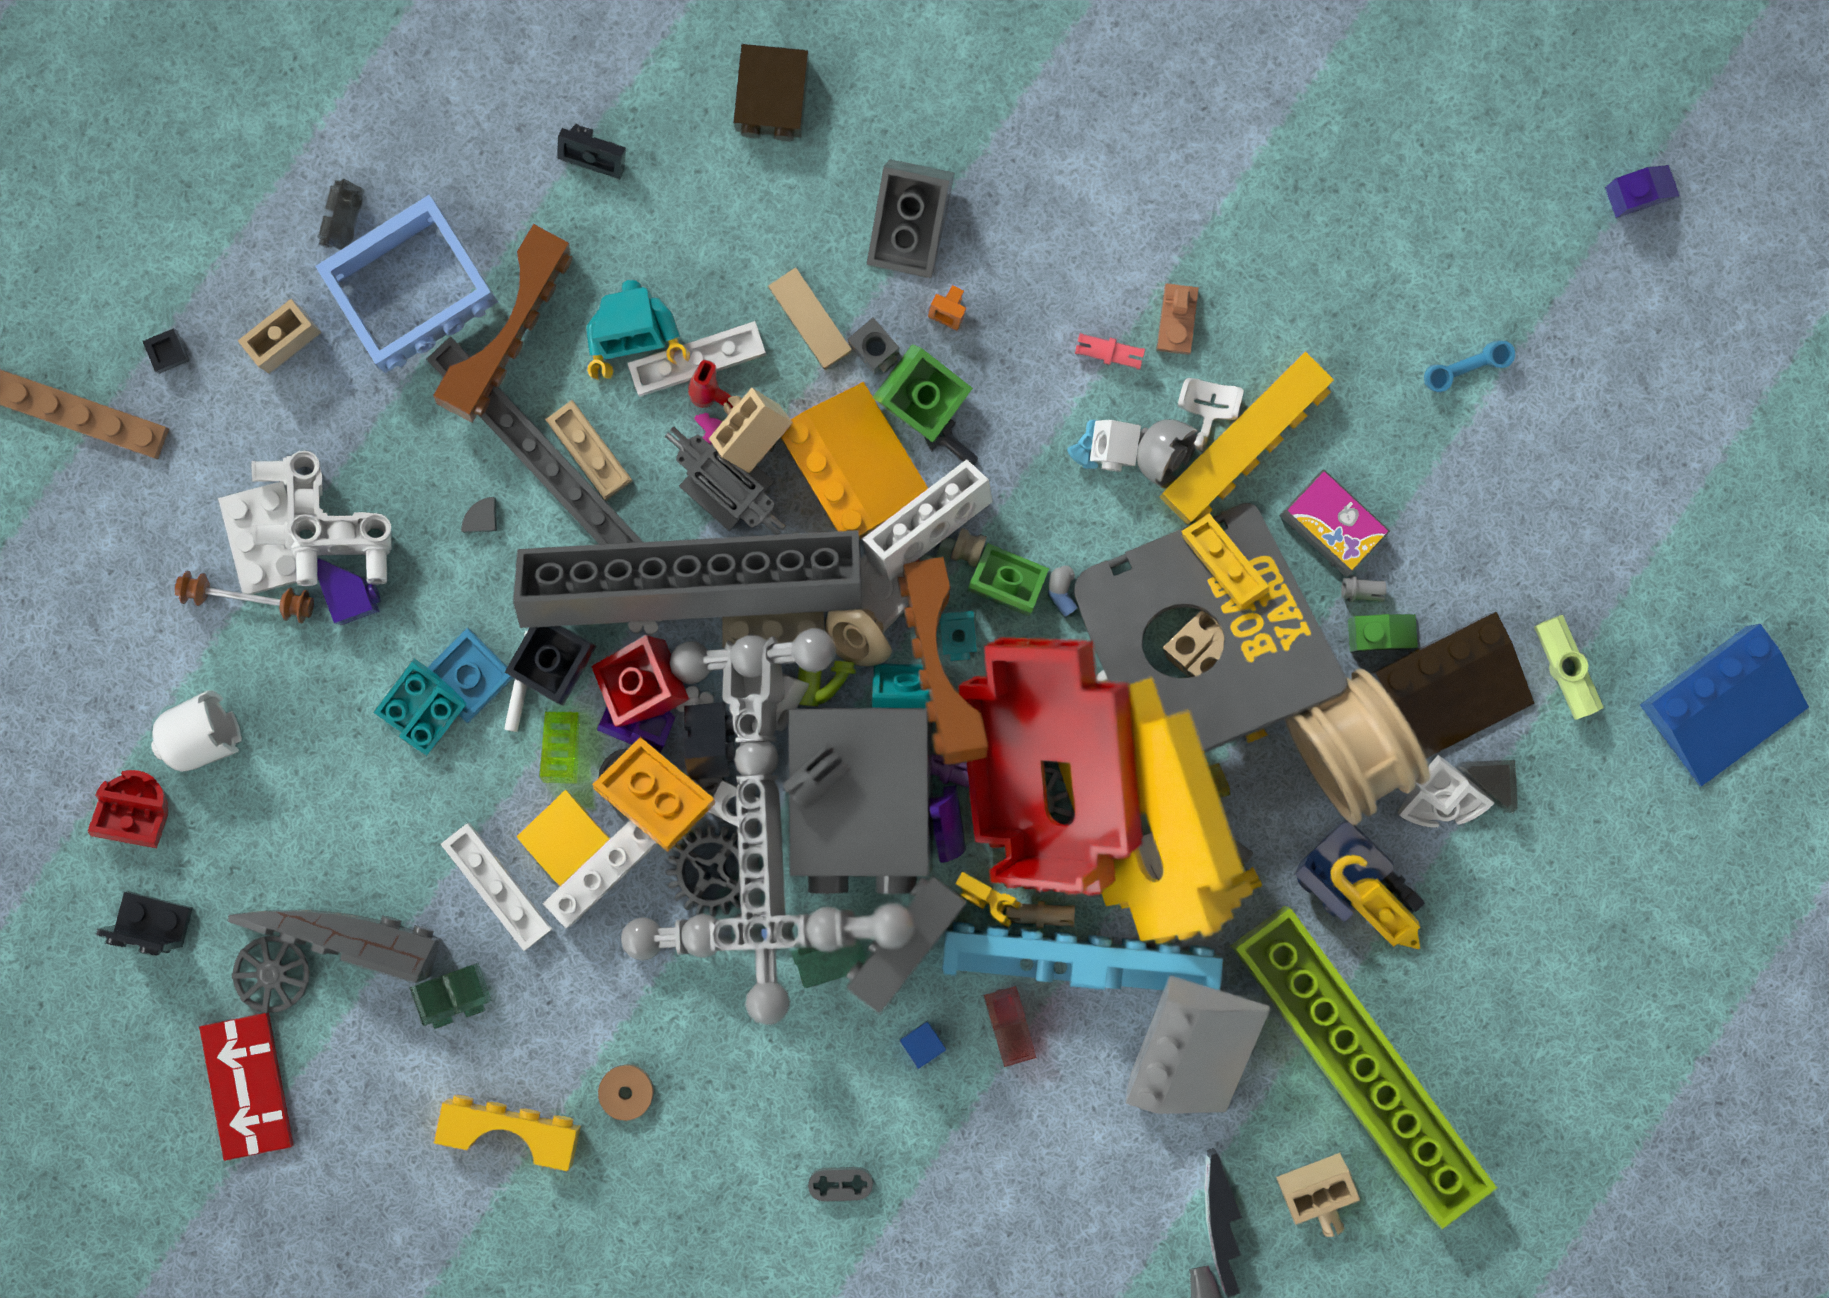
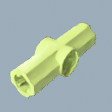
(1578, 687)

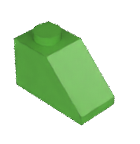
(1382, 632)

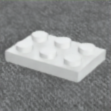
(258, 566)

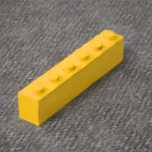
(1246, 438)

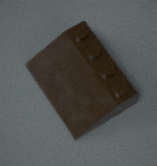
(1457, 684)

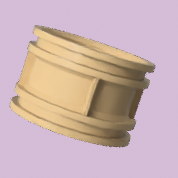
(1359, 747)

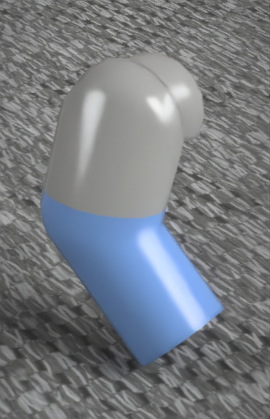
(1059, 587)

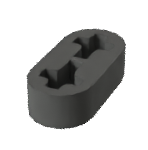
(840, 1192)

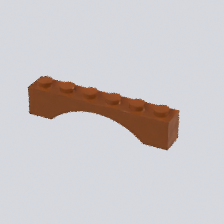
(469, 383)
(957, 723)

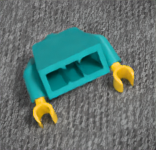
(630, 325)

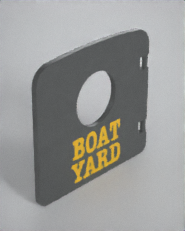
(1272, 650)

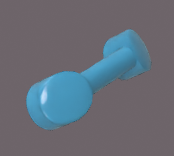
(1495, 354)

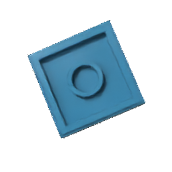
(471, 672)

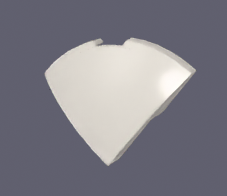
(1444, 797)

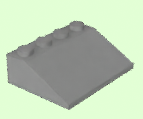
(1194, 1050)

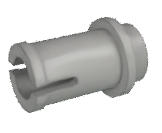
(1363, 589)

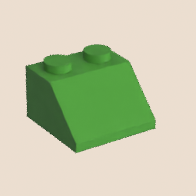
(922, 392)

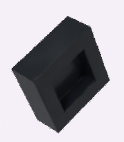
(166, 351)

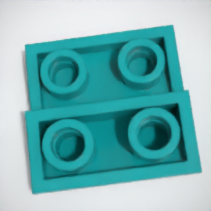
(420, 706)

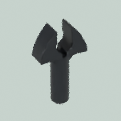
(952, 444)

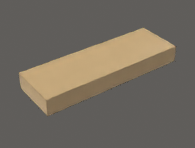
(810, 318)
(589, 450)

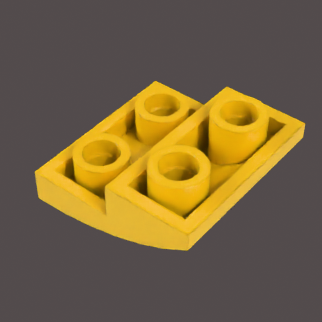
(563, 837)

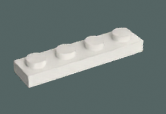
(722, 349)
(496, 886)

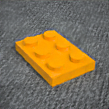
(654, 794)

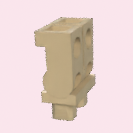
(1196, 645)

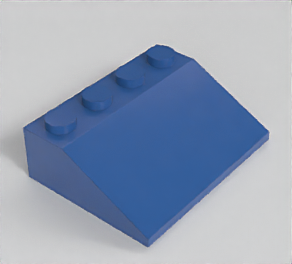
(1726, 703)

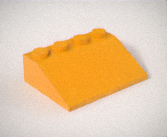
(853, 461)

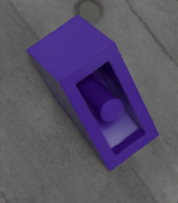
(1641, 190)
(346, 593)

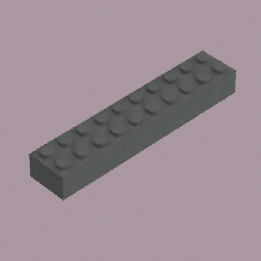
(688, 579)

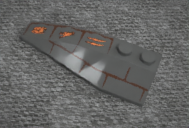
(362, 940)

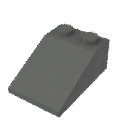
(909, 217)

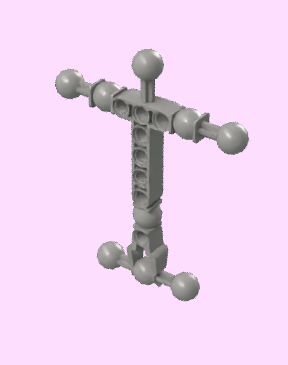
(756, 761)

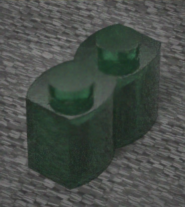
(451, 994)

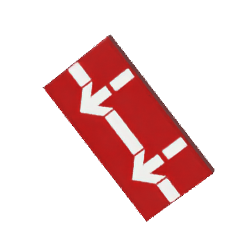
(246, 1086)

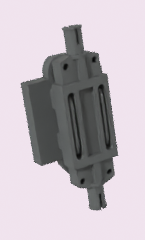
(723, 487)

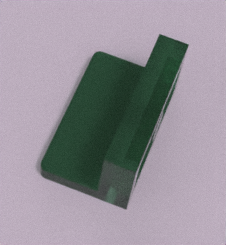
(821, 966)

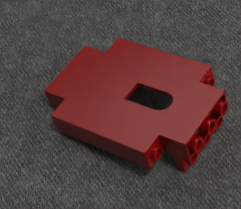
(1049, 707)

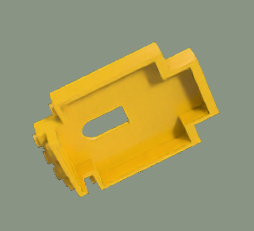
(1186, 826)

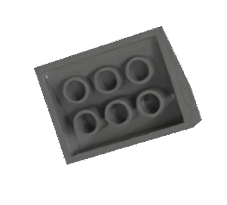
(887, 968)

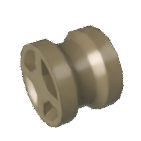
(968, 547)

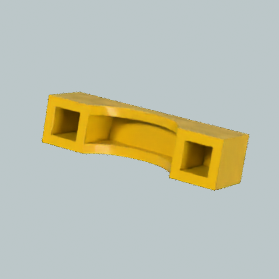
(550, 1141)

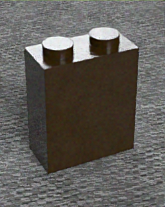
(771, 92)

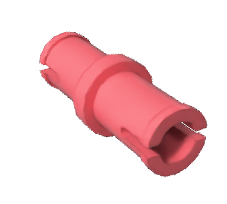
(1110, 351)

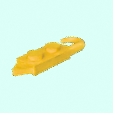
(1377, 905)

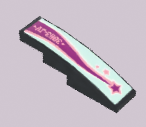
(1220, 1211)

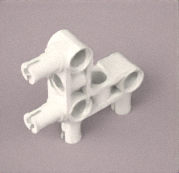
(332, 533)

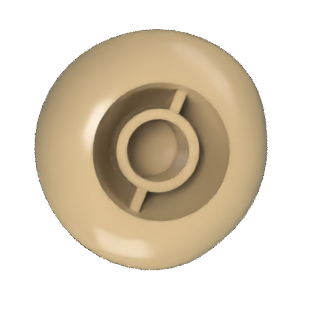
(858, 637)

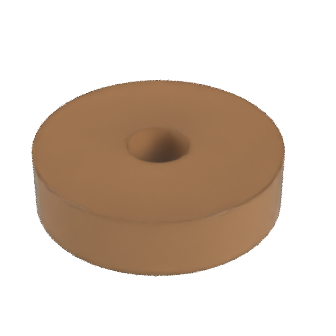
(614, 1103)

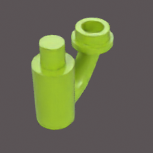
(814, 694)

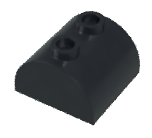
(551, 661)

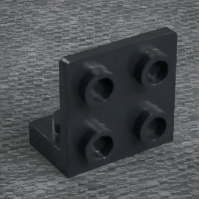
(148, 923)

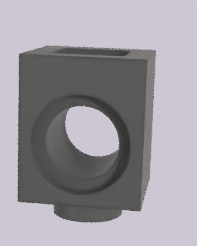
(869, 333)

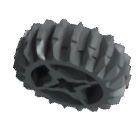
(703, 883)

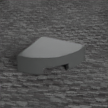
(481, 517)

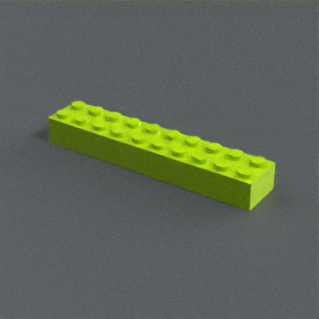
(1363, 1067)

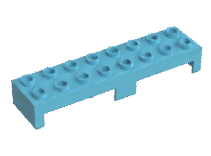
(1089, 963)

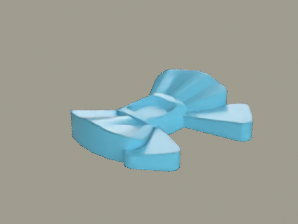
(1081, 452)

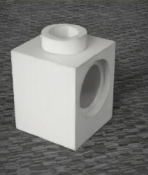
(1115, 444)
(722, 796)

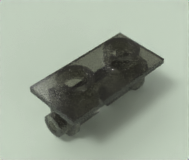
(344, 202)

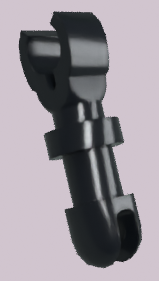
(1407, 896)

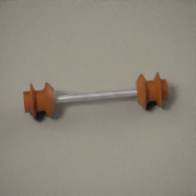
(199, 589)

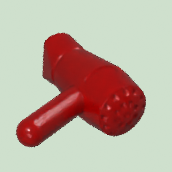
(704, 386)

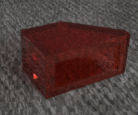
(1010, 1026)

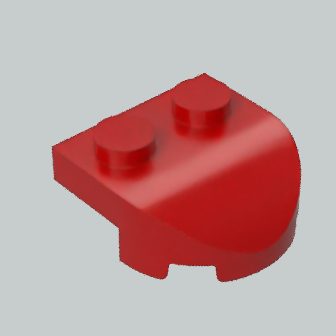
(130, 810)

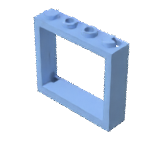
(380, 242)

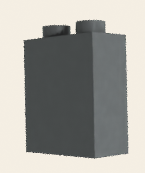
(876, 813)

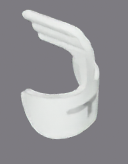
(1201, 390)

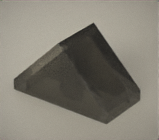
(1495, 779)

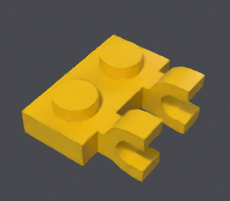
(981, 894)

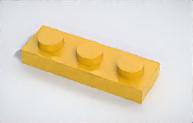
(1225, 561)

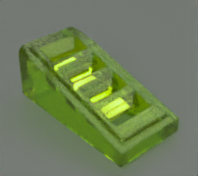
(560, 776)

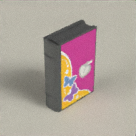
(1334, 523)

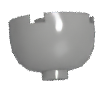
(1164, 449)

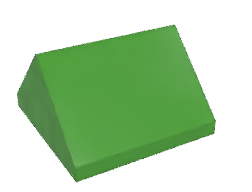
(1008, 579)

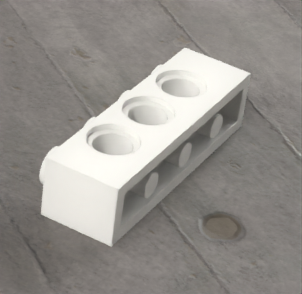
(928, 519)
(599, 874)

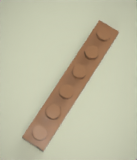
(81, 415)

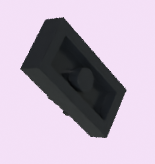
(595, 154)

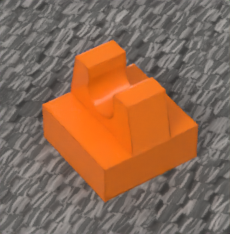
(948, 309)

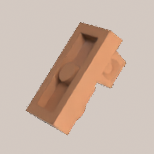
(1177, 319)

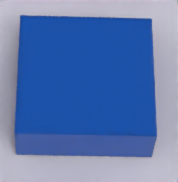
(922, 1044)

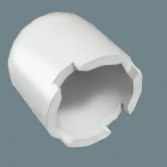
(195, 733)

